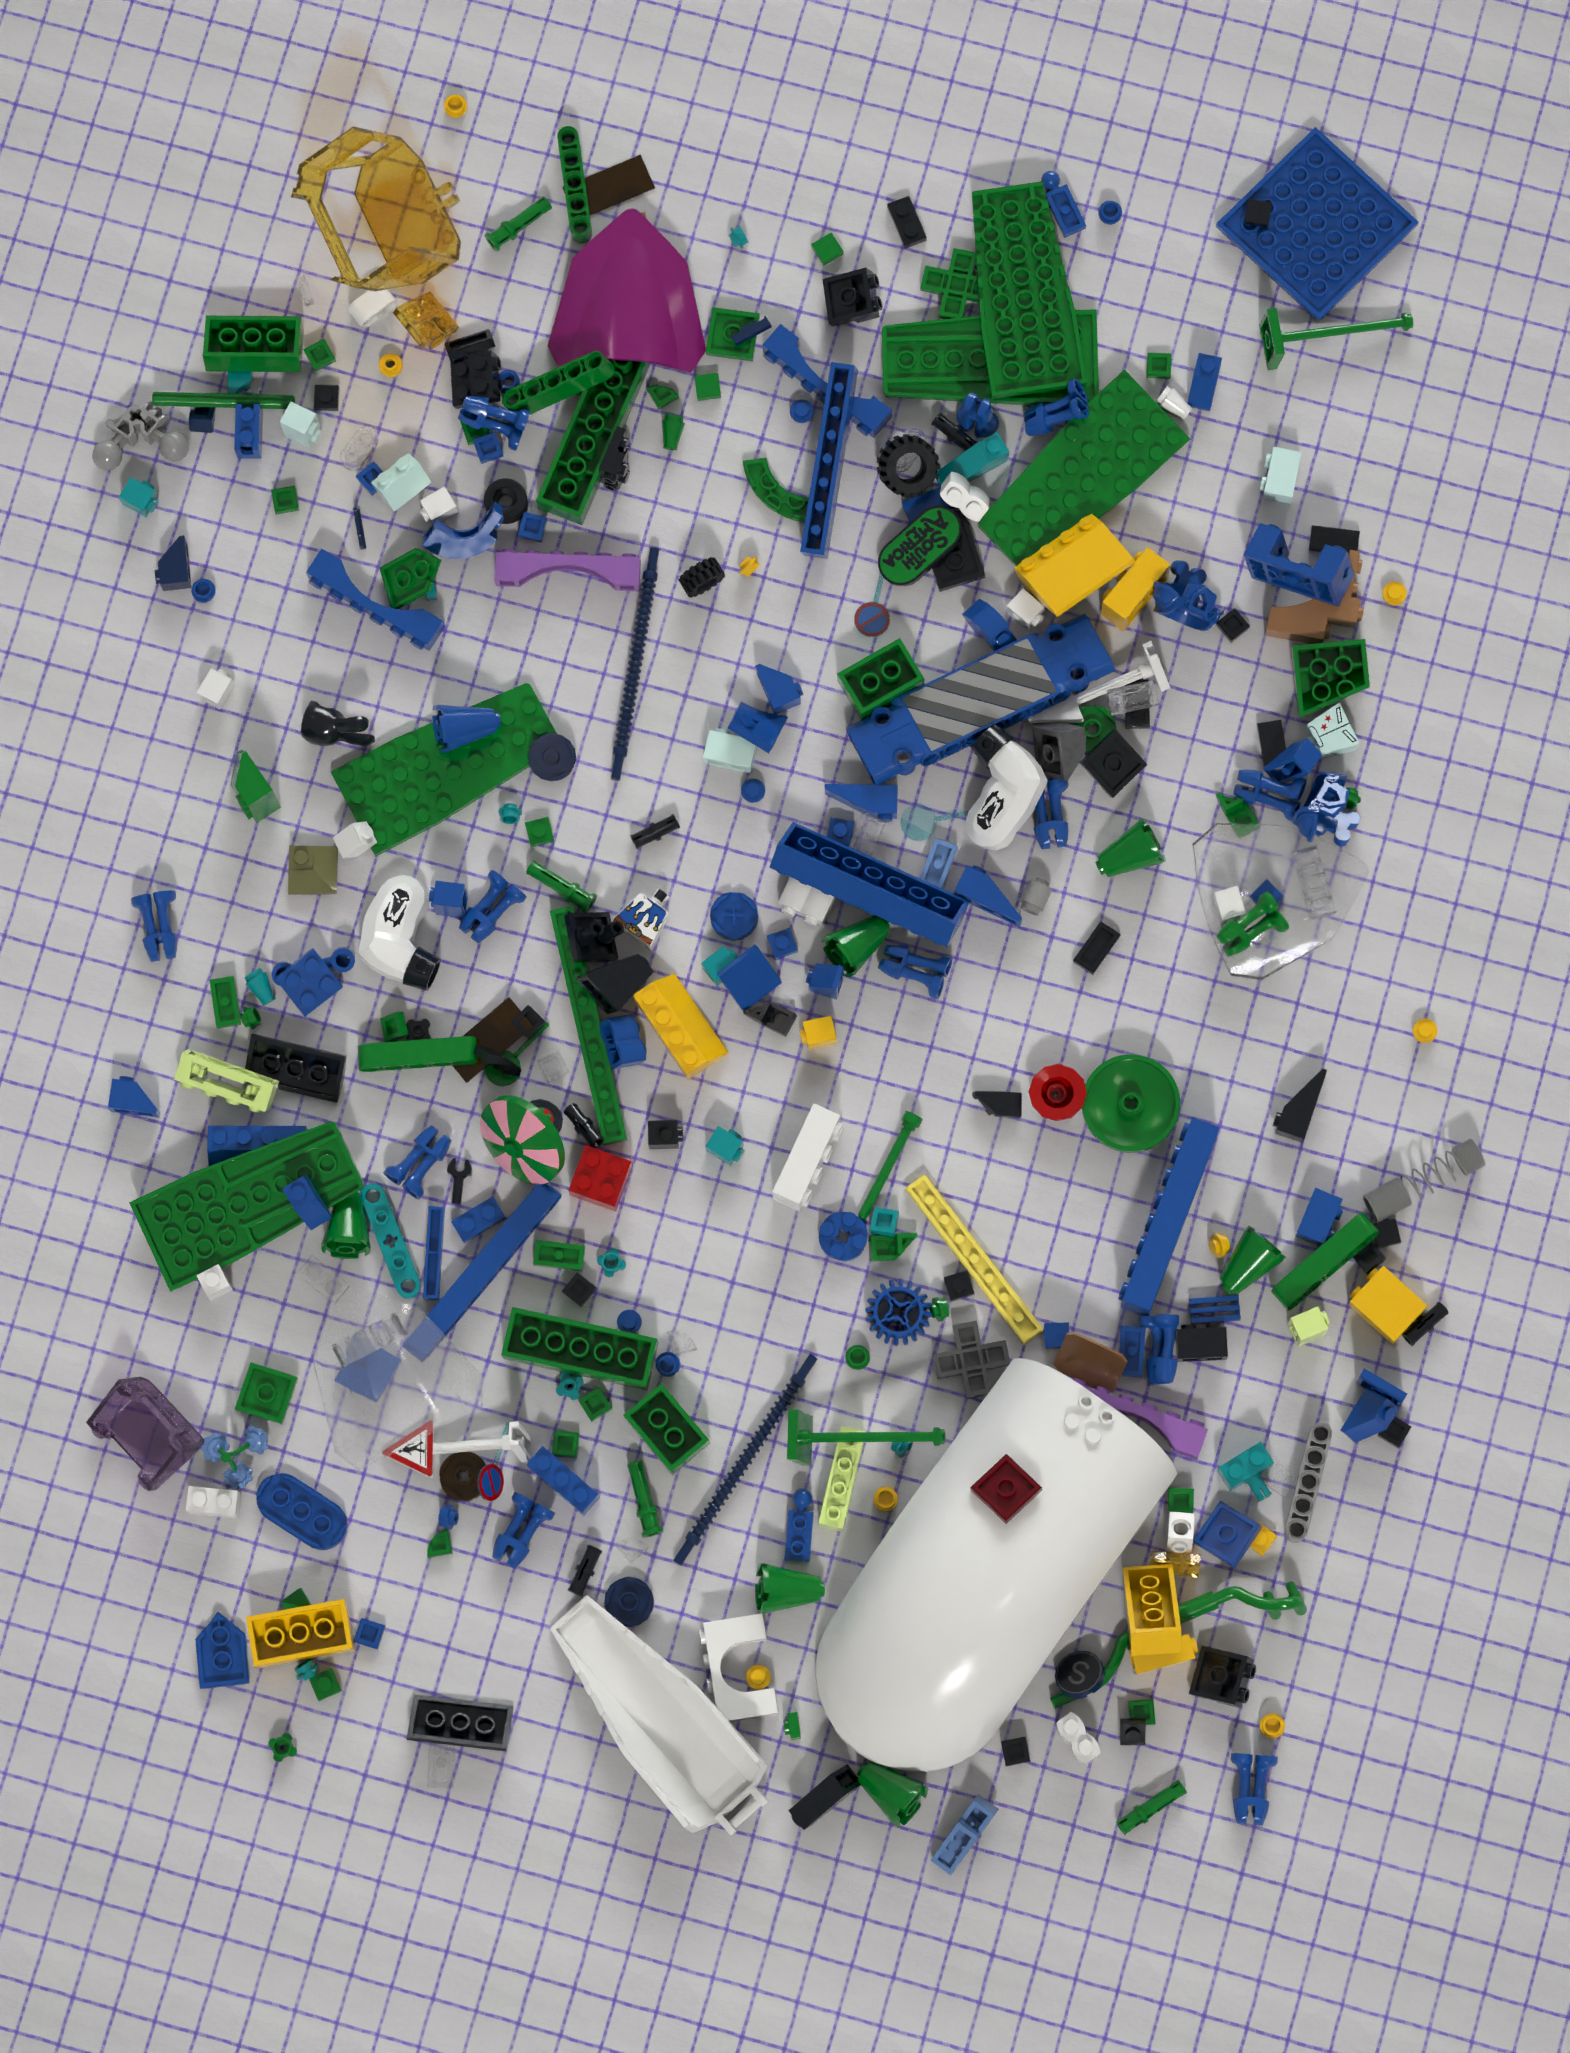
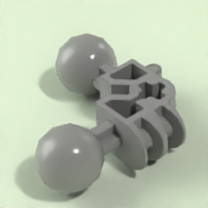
(172, 445)

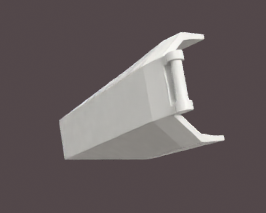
(662, 1721)

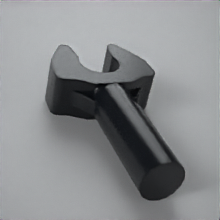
(458, 1179)

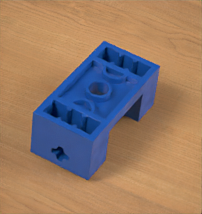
(1269, 563)

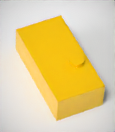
(1152, 1610)

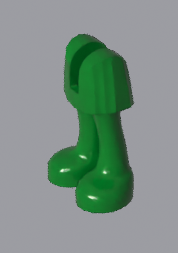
(1237, 939)

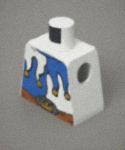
(645, 918)

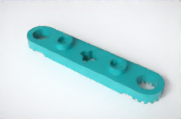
(397, 1257)

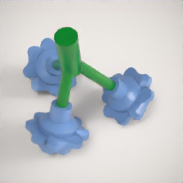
(216, 1447)

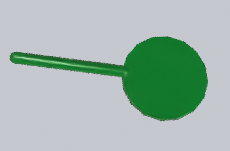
(504, 1080)

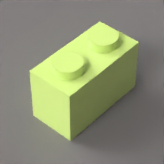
(1308, 1326)

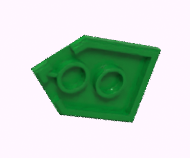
(409, 577)

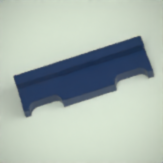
(750, 331)
(359, 527)

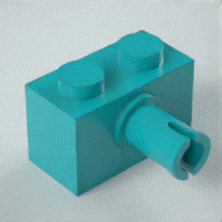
(1247, 1469)

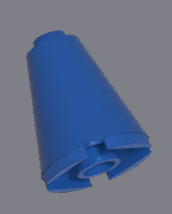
(462, 725)

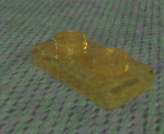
(1183, 1563)

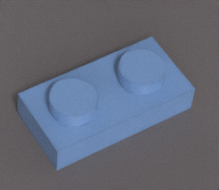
(939, 862)

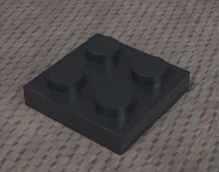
(1113, 763)

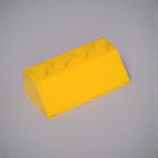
(680, 1025)
(300, 1633)

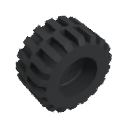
(925, 475)

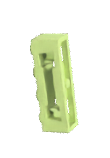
(187, 1077)
(841, 1483)

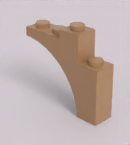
(1309, 620)

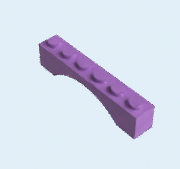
(516, 569)
(1181, 1435)

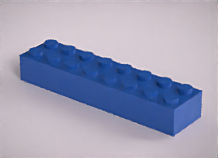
(869, 884)
(1171, 1212)

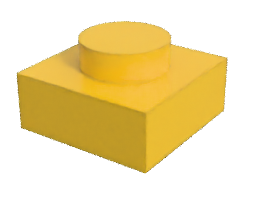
(1263, 1540)

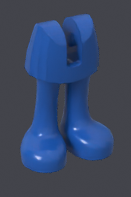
(979, 410)
(475, 412)
(1042, 417)
(1055, 789)
(1251, 795)
(144, 904)
(472, 915)
(931, 981)
(413, 1183)
(1161, 1364)
(520, 1550)
(1240, 1804)

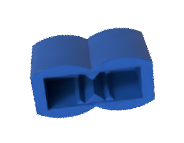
(623, 1041)

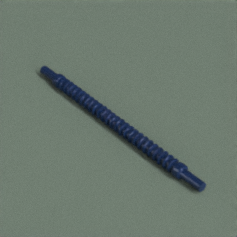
(620, 750)
(693, 1538)

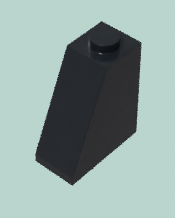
(616, 982)
(824, 1797)

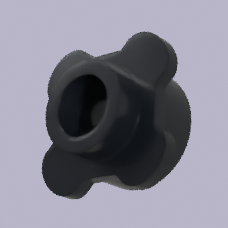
(414, 1025)

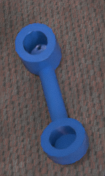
(337, 960)

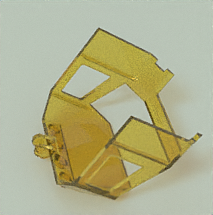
(398, 206)

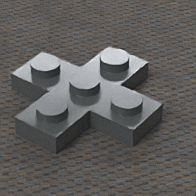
(971, 1359)

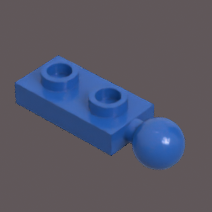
(1062, 205)
(799, 1528)

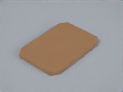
(1090, 1361)

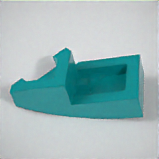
(239, 381)

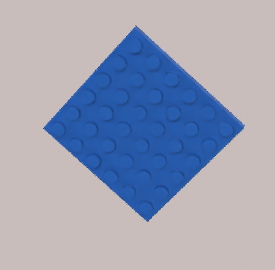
(1323, 227)

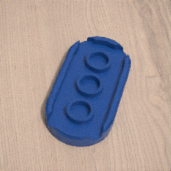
(301, 1511)

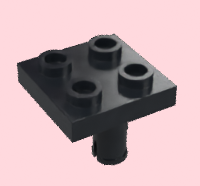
(592, 936)

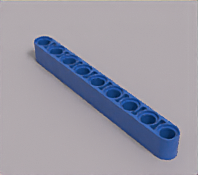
(494, 1256)

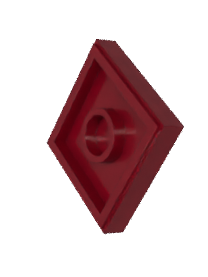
(1006, 1488)

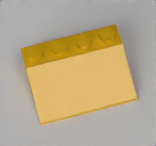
(1073, 565)

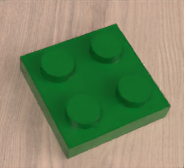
(722, 325)
(266, 1393)

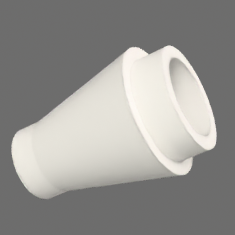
(1173, 402)

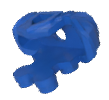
(1181, 597)
(1323, 813)

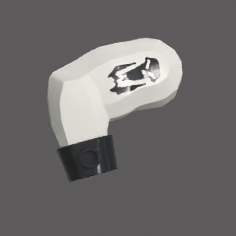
(1010, 792)
(391, 930)

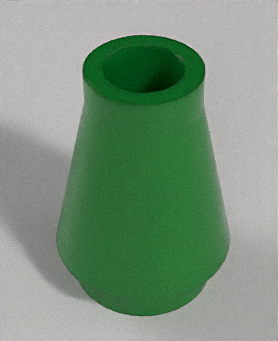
(672, 429)

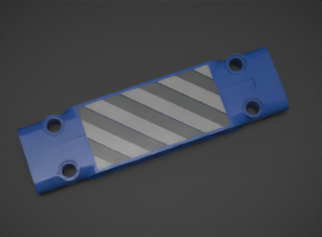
(984, 693)

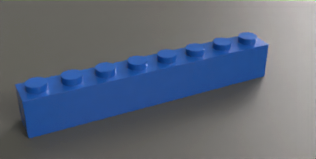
(829, 460)

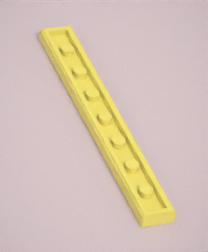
(974, 1259)

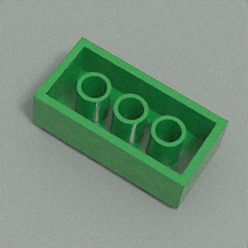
(253, 343)

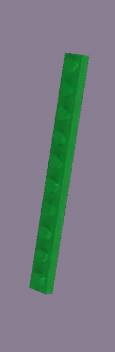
(590, 1038)

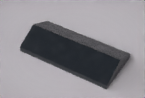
(297, 1067)
(460, 1723)

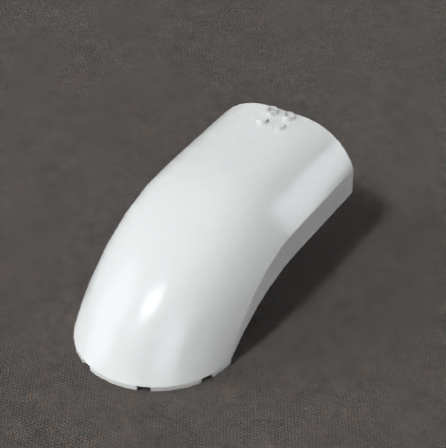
(971, 1607)

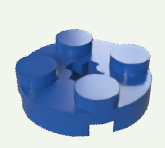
(848, 1223)

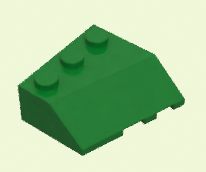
(1328, 673)
(252, 789)

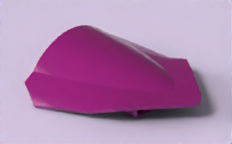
(629, 300)

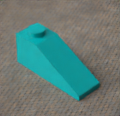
(978, 459)

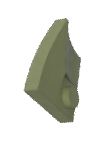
(312, 870)

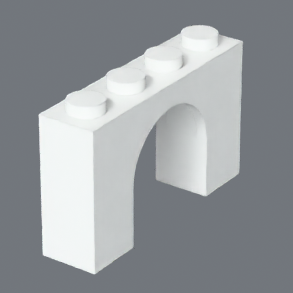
(720, 1638)

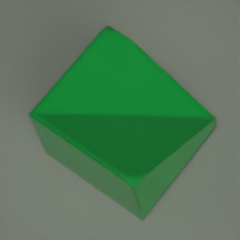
(296, 1599)

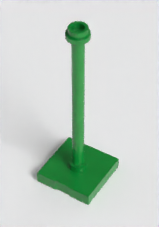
(1274, 339)
(801, 1437)

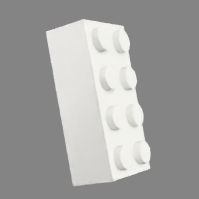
(806, 1158)

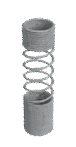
(1394, 1196)

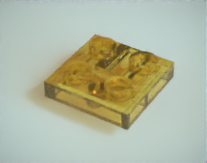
(426, 320)

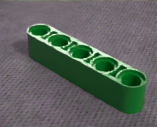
(571, 174)
(559, 383)
(417, 1054)
(1325, 1261)

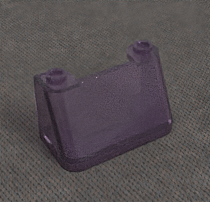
(146, 1429)

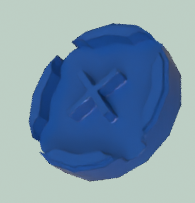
(734, 916)

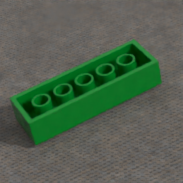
(579, 1348)

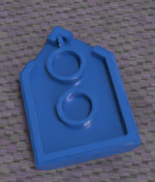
(222, 1654)

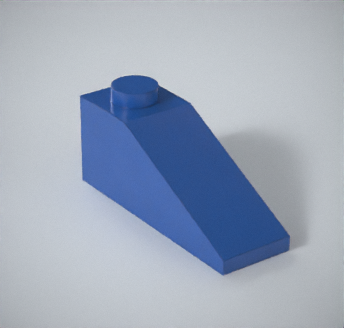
(873, 799)
(985, 895)

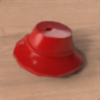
(1069, 1089)

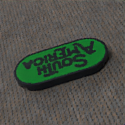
(920, 546)

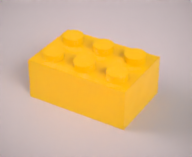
(1134, 588)

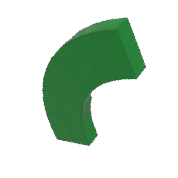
(771, 493)

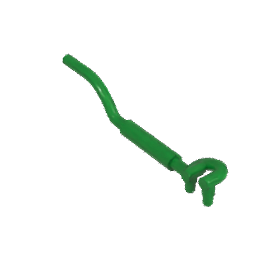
(1198, 1607)

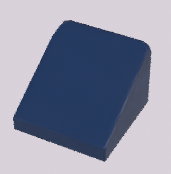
(202, 419)

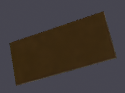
(615, 185)
(496, 1033)

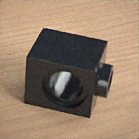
(656, 1127)

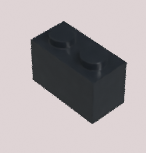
(1201, 1343)

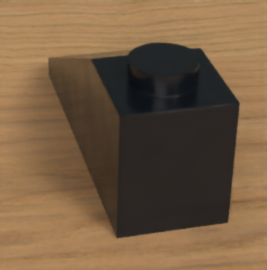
(1298, 1112)

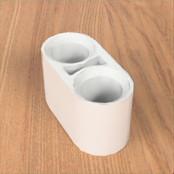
(371, 307)

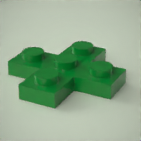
(955, 284)

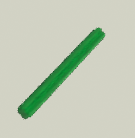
(221, 400)

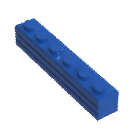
(434, 1253)

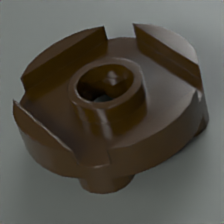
(450, 1479)

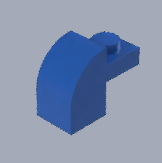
(989, 624)

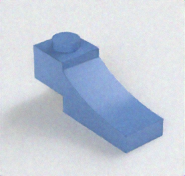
(964, 1834)

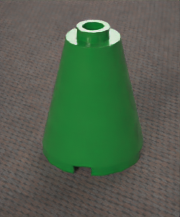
(1131, 851)
(855, 943)
(347, 1230)
(1249, 1261)
(785, 1588)
(892, 1792)

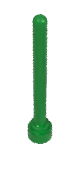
(910, 1123)

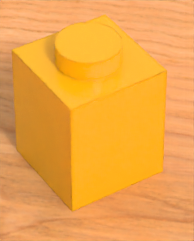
(818, 1032)

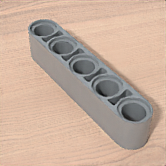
(1300, 1491)

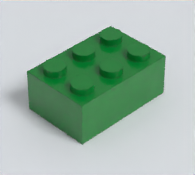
(880, 678)
(666, 1429)

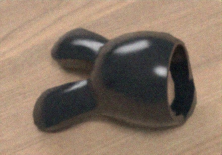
(328, 726)

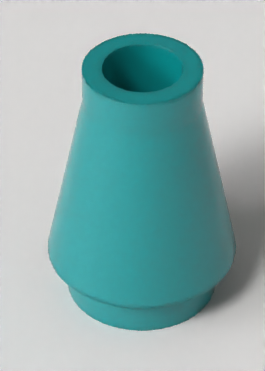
(260, 986)

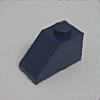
(174, 567)

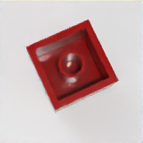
(600, 1178)

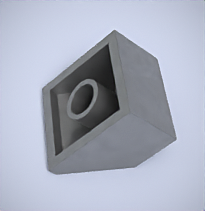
(1059, 748)

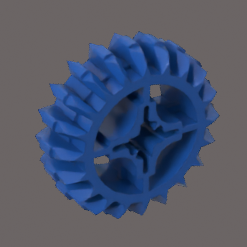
(888, 1318)

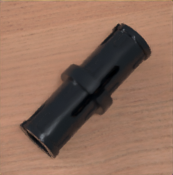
(953, 432)
(655, 831)
(583, 1125)
(1425, 1323)
(585, 1570)

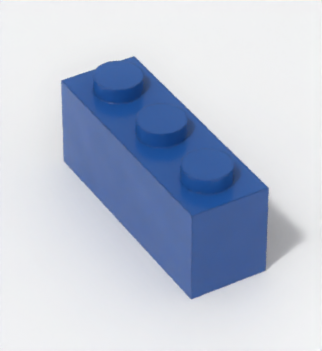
(563, 1481)

